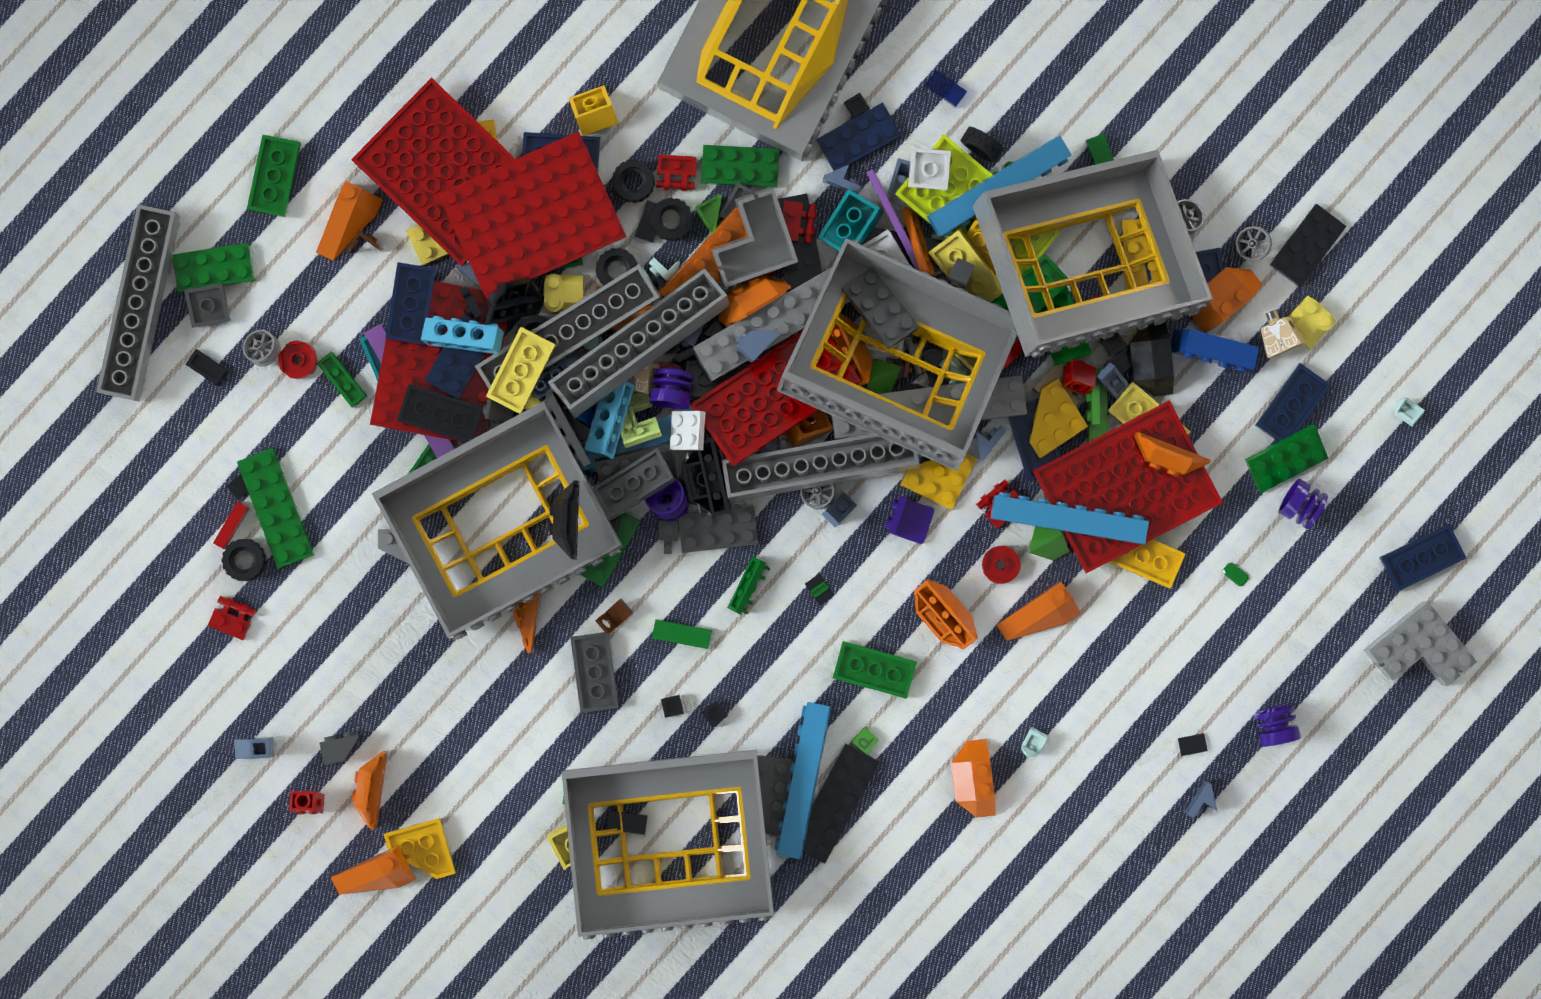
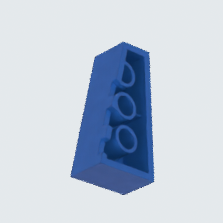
(1214, 349)

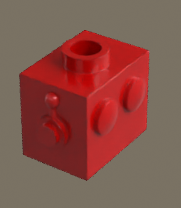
(1079, 377)
(306, 802)

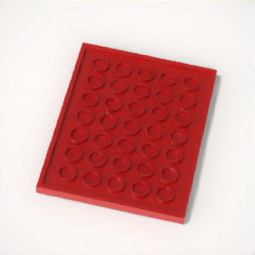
(426, 152)
(532, 214)
(410, 364)
(1116, 478)

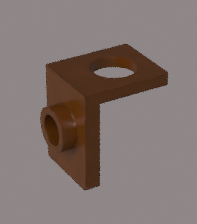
(369, 238)
(906, 369)
(614, 616)

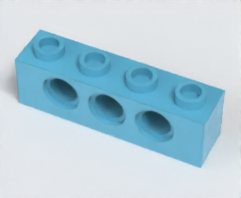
(489, 343)
(610, 427)

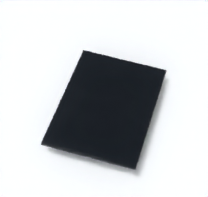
(237, 487)
(819, 589)
(1192, 744)

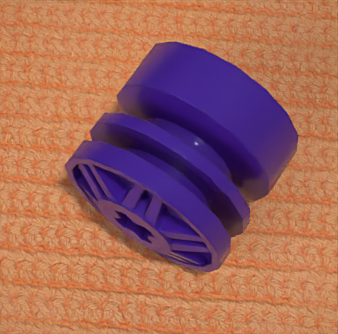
(671, 385)
(1300, 502)
(673, 510)
(1277, 726)

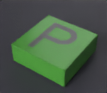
(865, 740)

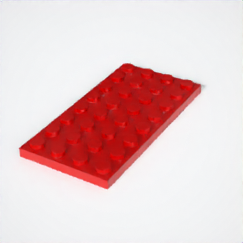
(750, 411)

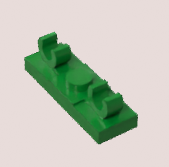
(747, 586)

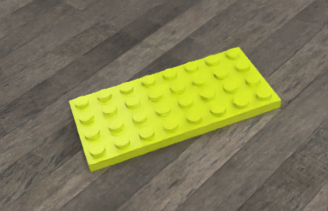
(964, 175)

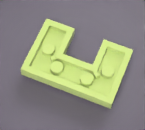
(634, 432)

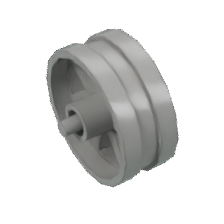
(1193, 210)
(1253, 243)
(268, 355)
(819, 492)

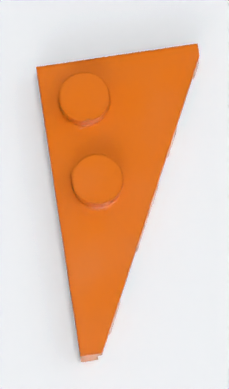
(526, 621)

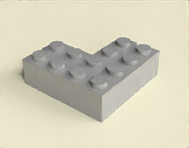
(764, 247)
(1423, 637)

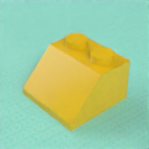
(593, 110)

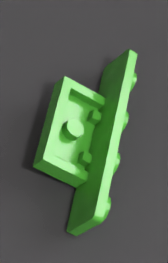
(1097, 410)

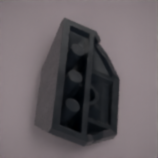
(513, 301)
(1153, 359)
(706, 479)
(565, 519)

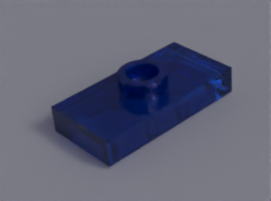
(945, 88)

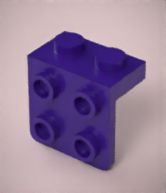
(909, 520)

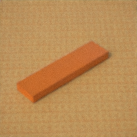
(918, 241)

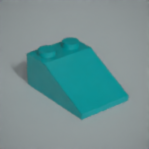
(851, 220)

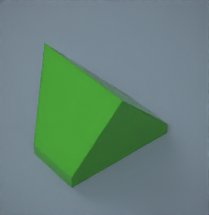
(709, 212)
(882, 376)
(1048, 543)

